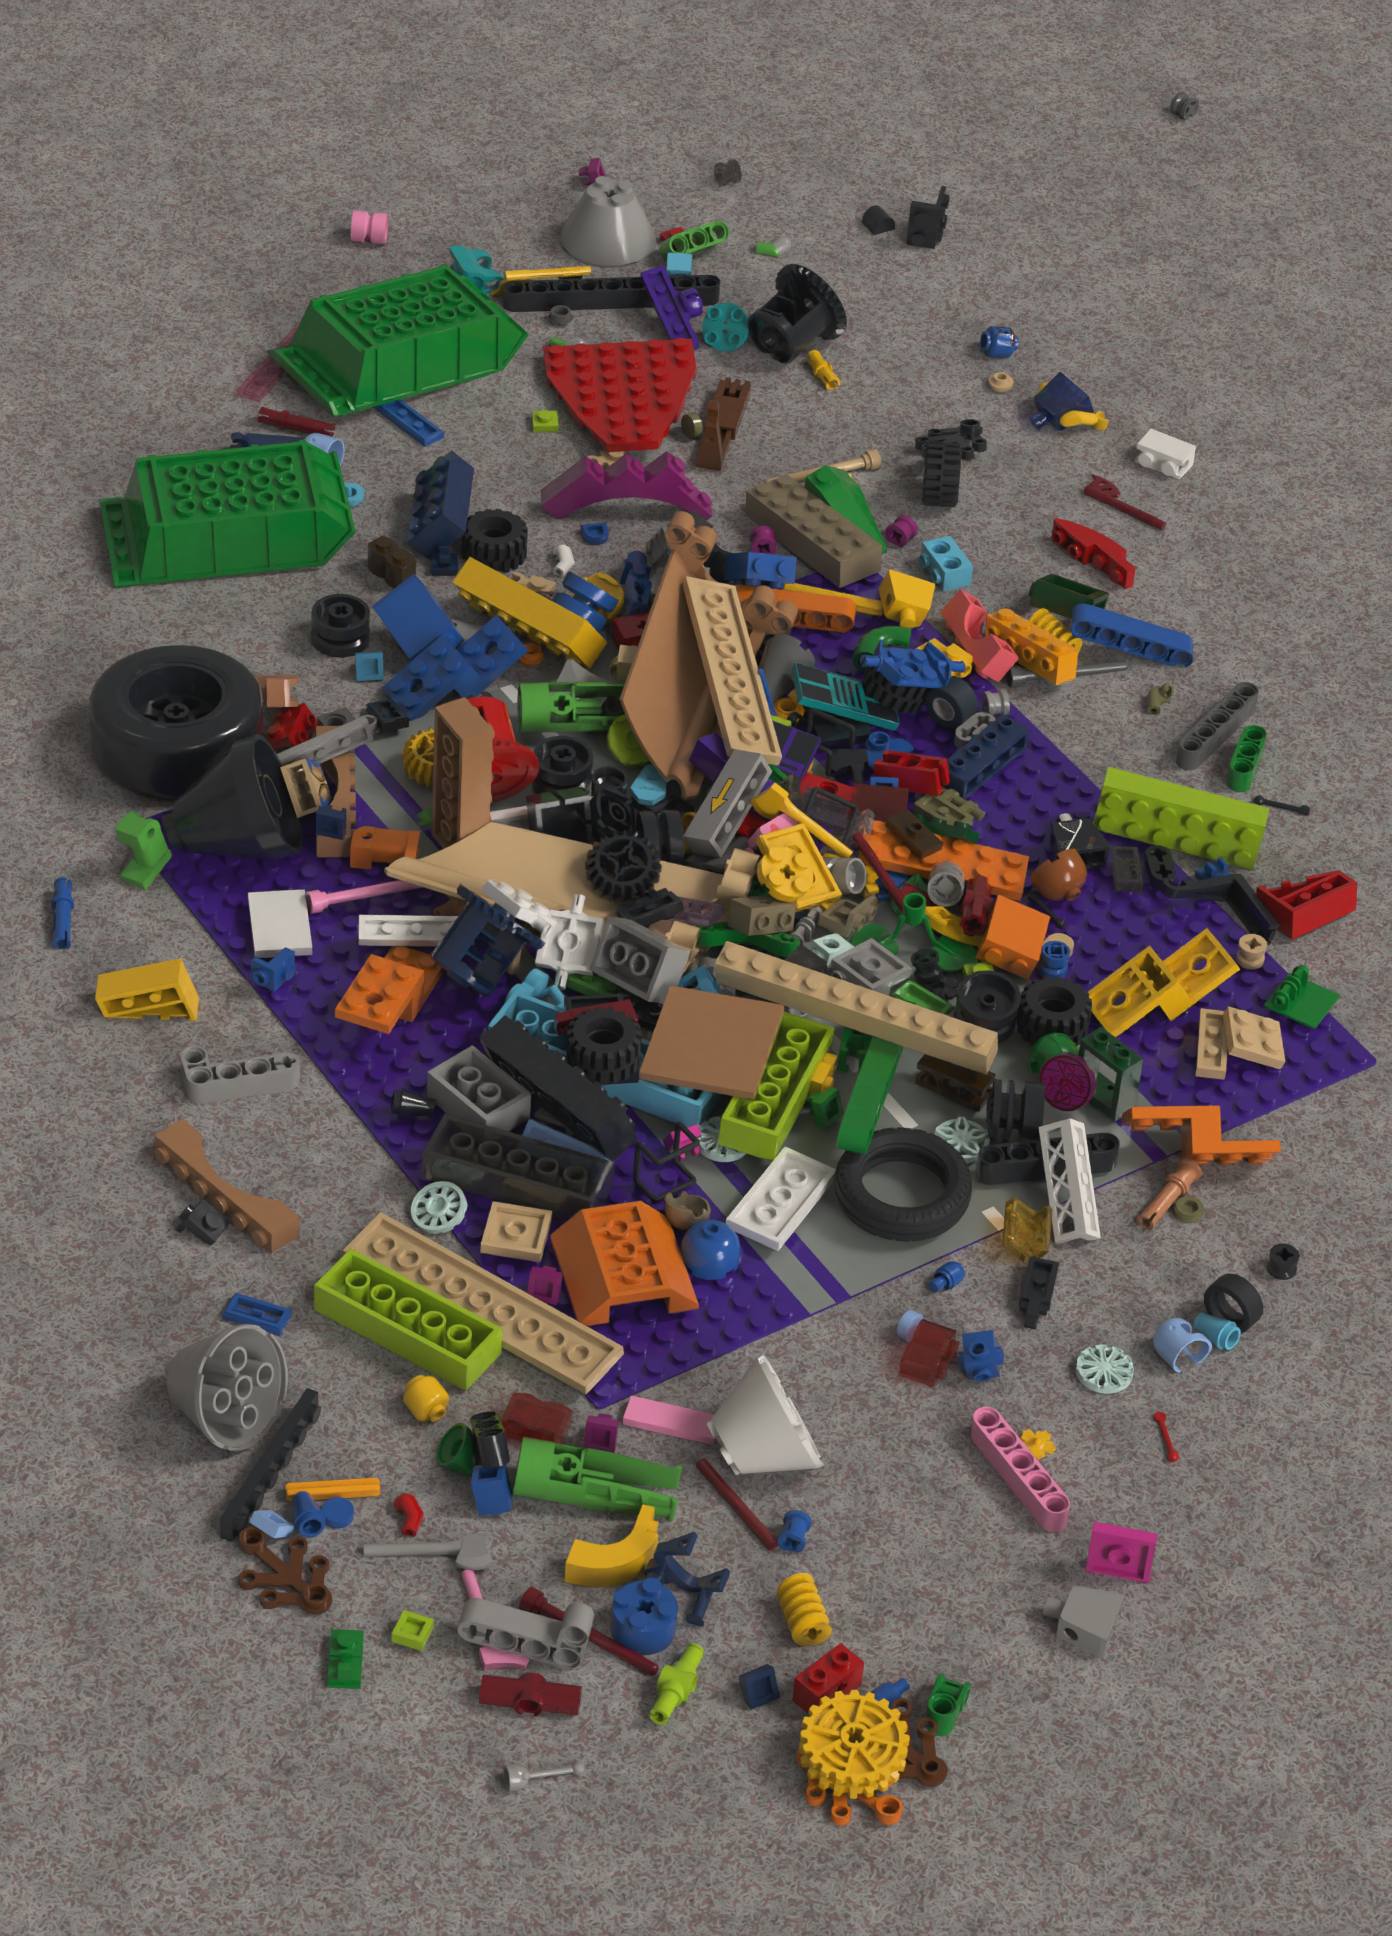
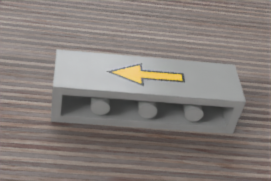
(727, 803)

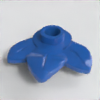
(881, 741)

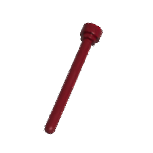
(535, 1602)

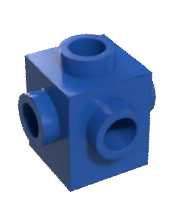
(981, 1355)

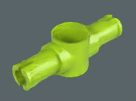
(676, 1683)

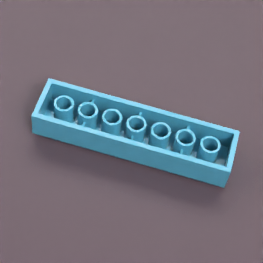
(660, 1099)

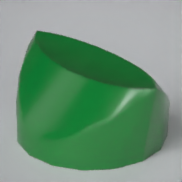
(457, 1450)

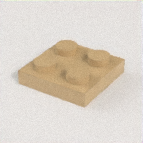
(1253, 1037)
(516, 1231)

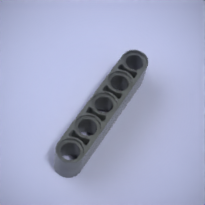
(1217, 726)

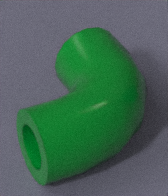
(890, 634)

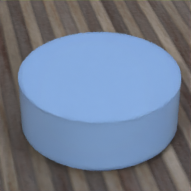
(908, 1325)

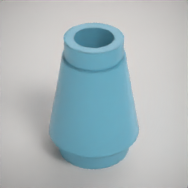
(1218, 1330)

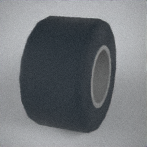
(951, 703)

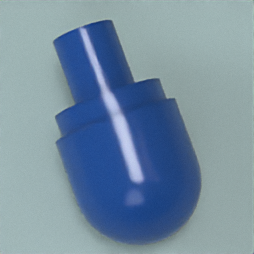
(949, 1273)
(891, 1691)

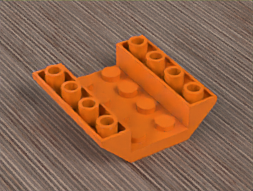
(621, 1258)

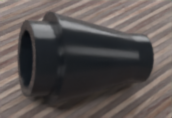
(411, 1104)

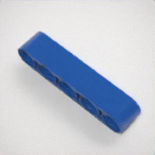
(1131, 635)

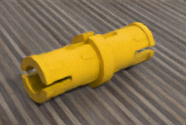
(822, 370)

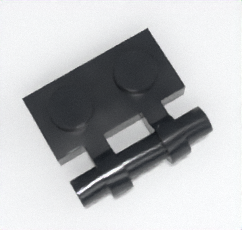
(651, 908)

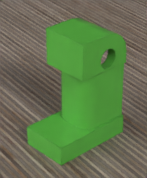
(148, 849)

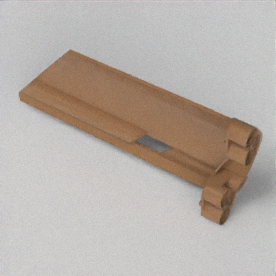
(667, 683)

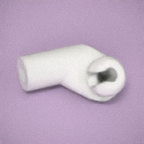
(566, 560)

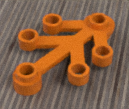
(879, 1804)

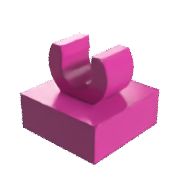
(684, 1140)

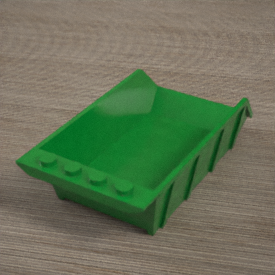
(398, 340)
(227, 514)

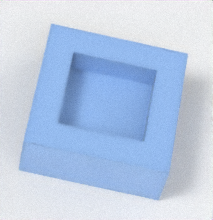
(271, 1523)

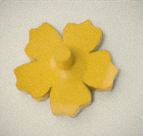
(1039, 1443)

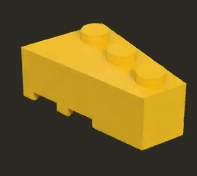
(148, 990)

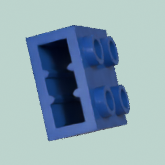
(760, 569)

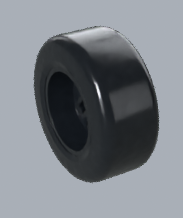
(170, 716)

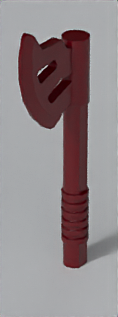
(1109, 498)
(896, 894)

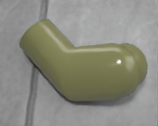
(1158, 697)

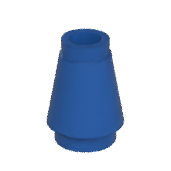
(308, 1517)

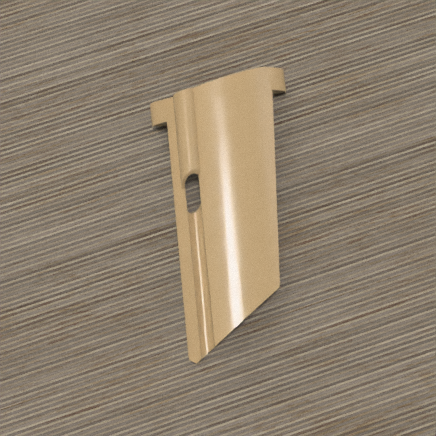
(555, 870)

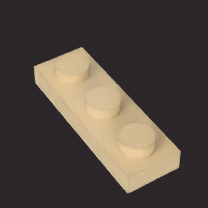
(1211, 1045)

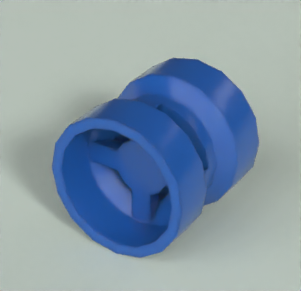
(1054, 959)

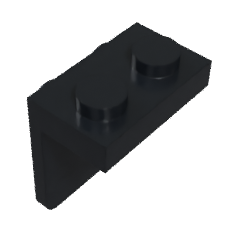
(928, 221)

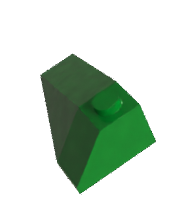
(844, 496)

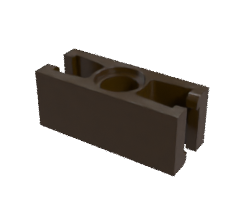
(954, 1081)

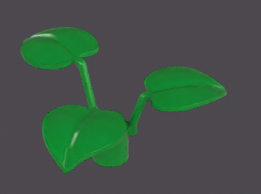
(951, 952)

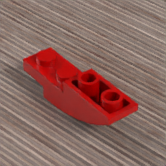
(1091, 546)

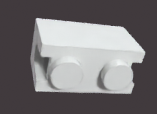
(1165, 454)

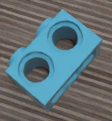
(946, 563)

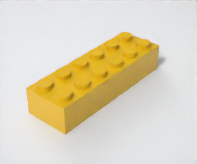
(529, 613)

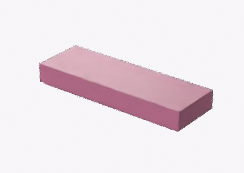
(668, 1419)

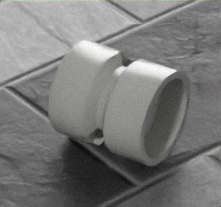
(847, 873)
(946, 884)

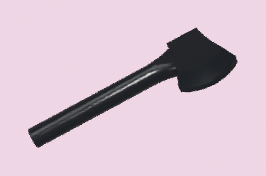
(850, 760)

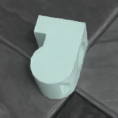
(830, 947)

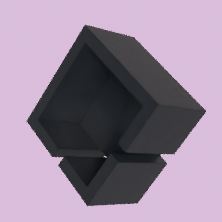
(559, 814)

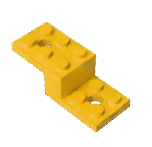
(1165, 983)

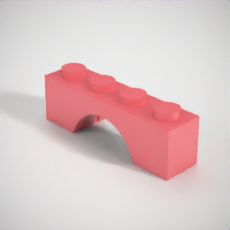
(966, 619)

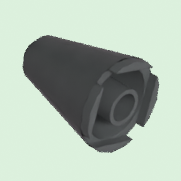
(777, 663)

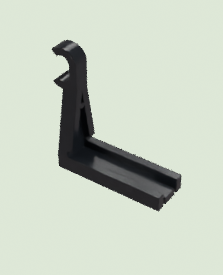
(1238, 895)

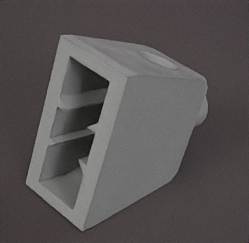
(1086, 1618)

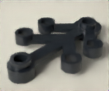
(967, 430)

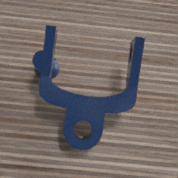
(668, 1570)

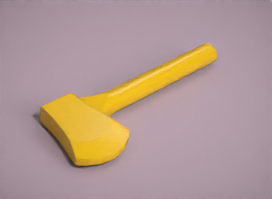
(775, 800)

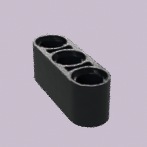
(490, 1439)

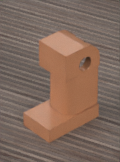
(276, 690)

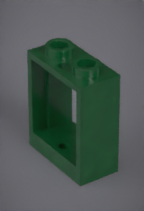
(1062, 594)
(1110, 1097)

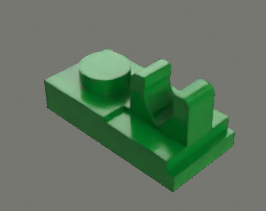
(345, 1659)

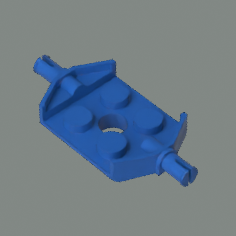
(913, 666)

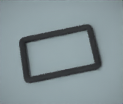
(815, 790)

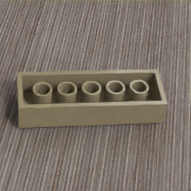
(814, 531)

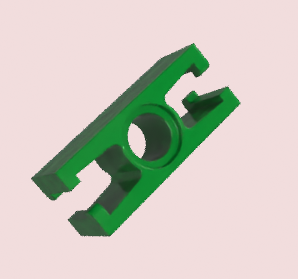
(852, 1044)

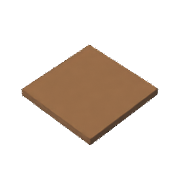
(712, 1042)

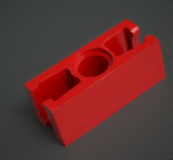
(914, 771)

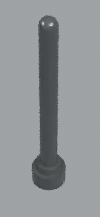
(1020, 676)

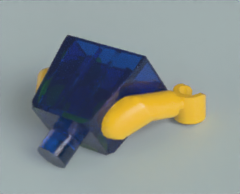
(1065, 406)

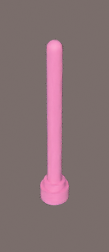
(318, 900)

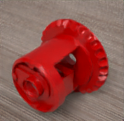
(513, 764)

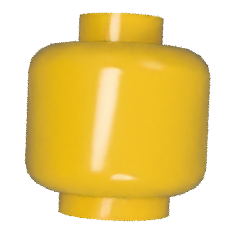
(426, 1398)

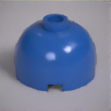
(710, 1249)

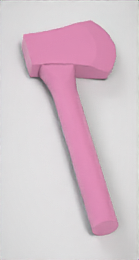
(491, 1657)

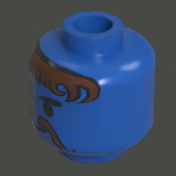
(998, 342)

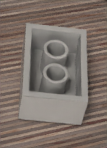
(639, 959)
(478, 1091)

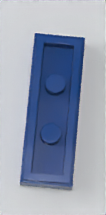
(411, 422)

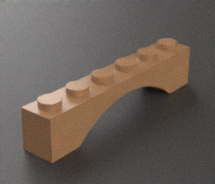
(339, 772)
(264, 1219)

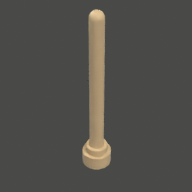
(869, 460)

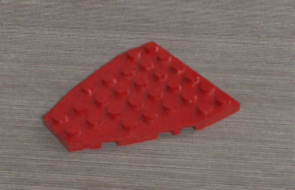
(623, 389)

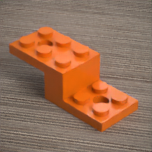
(389, 989)
(1200, 1134)

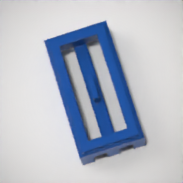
(256, 1316)

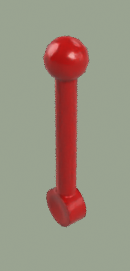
(1160, 1418)

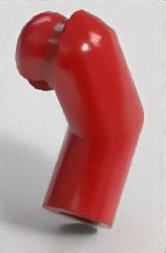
(413, 1512)

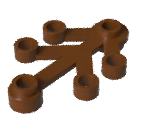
(285, 1575)
(929, 1759)

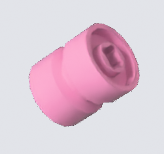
(369, 227)

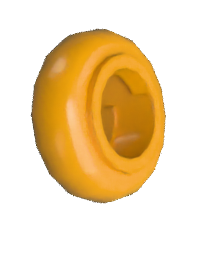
(787, 704)

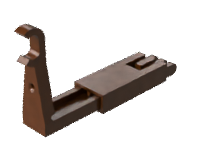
(723, 414)

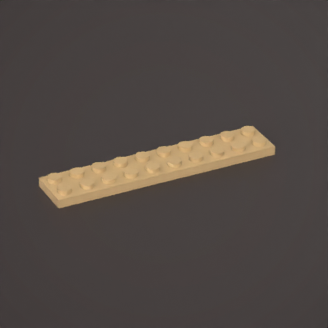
(731, 669)
(529, 1325)

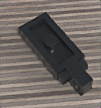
(1037, 1289)

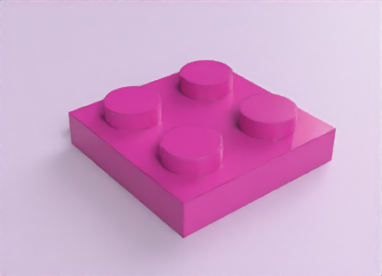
(1121, 1552)

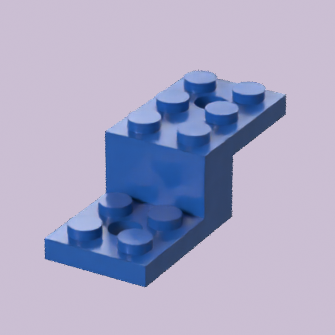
(445, 668)

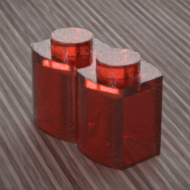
(928, 1353)
(536, 1419)

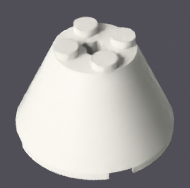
(762, 1427)

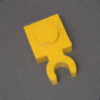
(823, 1076)

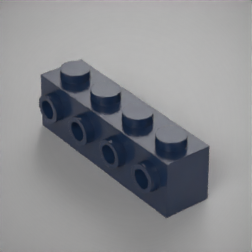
(986, 755)

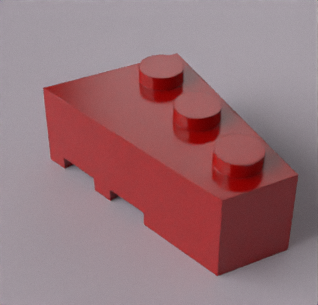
(1310, 903)

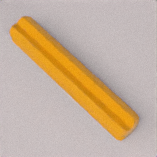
(335, 1488)

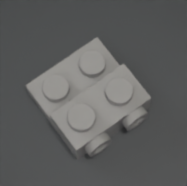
(870, 967)

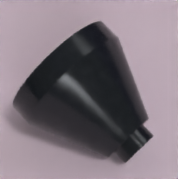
(238, 807)

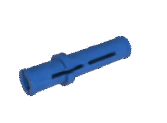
(62, 908)

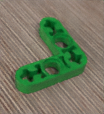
(719, 933)

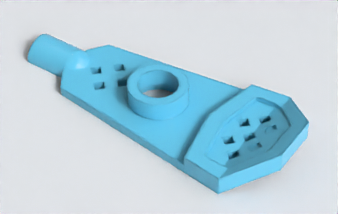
(649, 786)

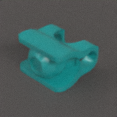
(466, 263)

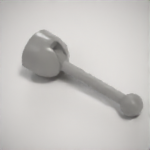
(518, 1775)

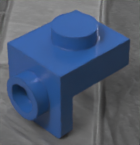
(276, 972)

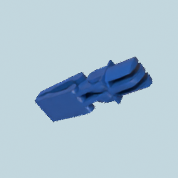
(636, 583)

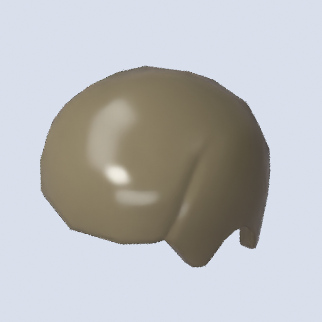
(685, 1210)

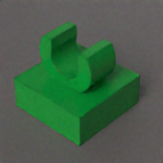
(826, 1106)

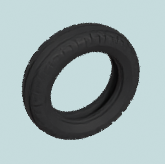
(904, 1222)

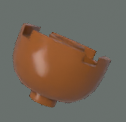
(1061, 878)

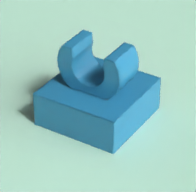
(369, 666)

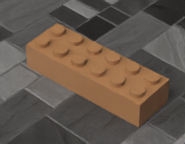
(461, 772)

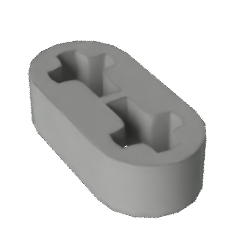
(970, 728)

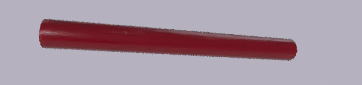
(736, 1504)

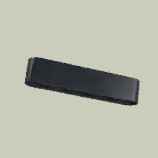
(1025, 1161)

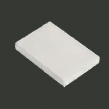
(279, 922)

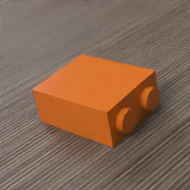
(1013, 937)

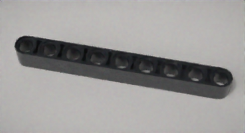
(598, 293)

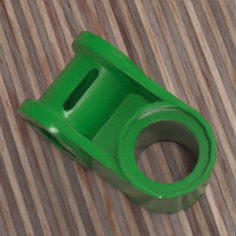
(946, 1703)

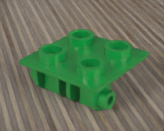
(1301, 998)

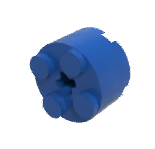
(644, 1616)

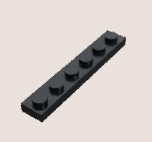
(266, 1470)

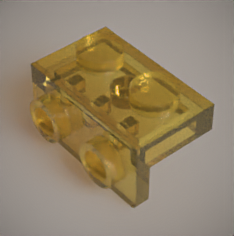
(1026, 1231)

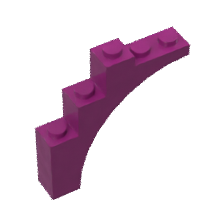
(625, 478)

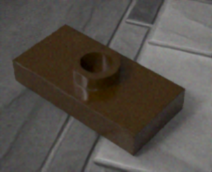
(914, 834)

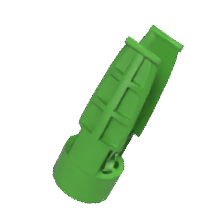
(537, 707)
(588, 1478)

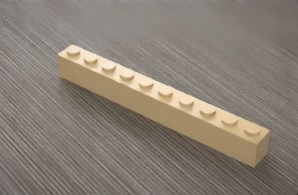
(856, 1007)

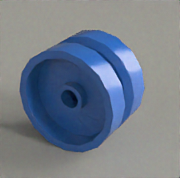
(585, 600)

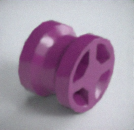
(901, 530)
(763, 540)

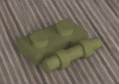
(948, 807)

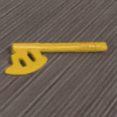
(523, 275)

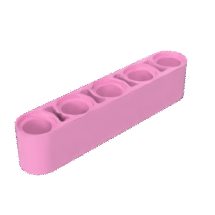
(1020, 1469)

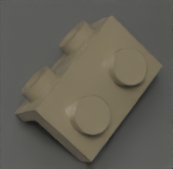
(847, 916)

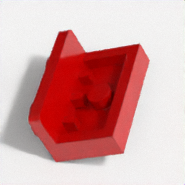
(291, 727)

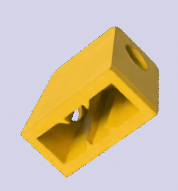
(905, 598)

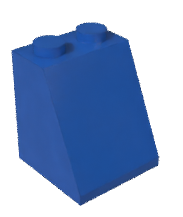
(415, 617)

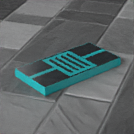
(840, 696)

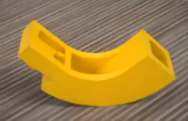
(614, 1563)

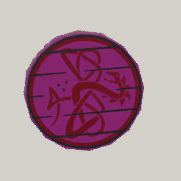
(1067, 1082)

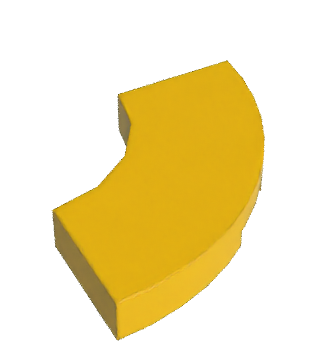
(948, 925)

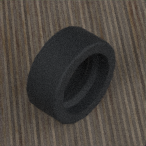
(1242, 1292)

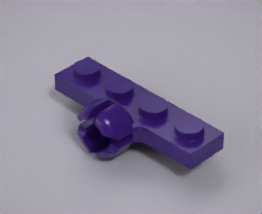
(672, 306)

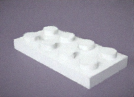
(781, 1198)

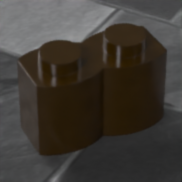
(389, 561)

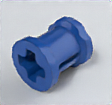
(794, 1531)

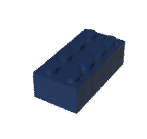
(440, 504)

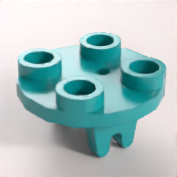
(714, 327)

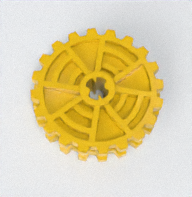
(853, 1744)

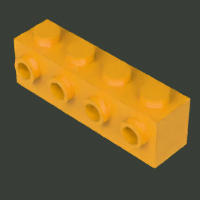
(1035, 647)

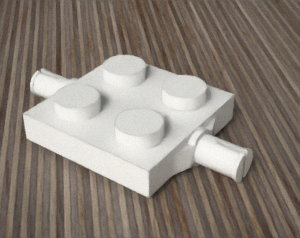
(520, 905)
(571, 942)

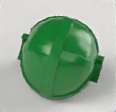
(1048, 1047)

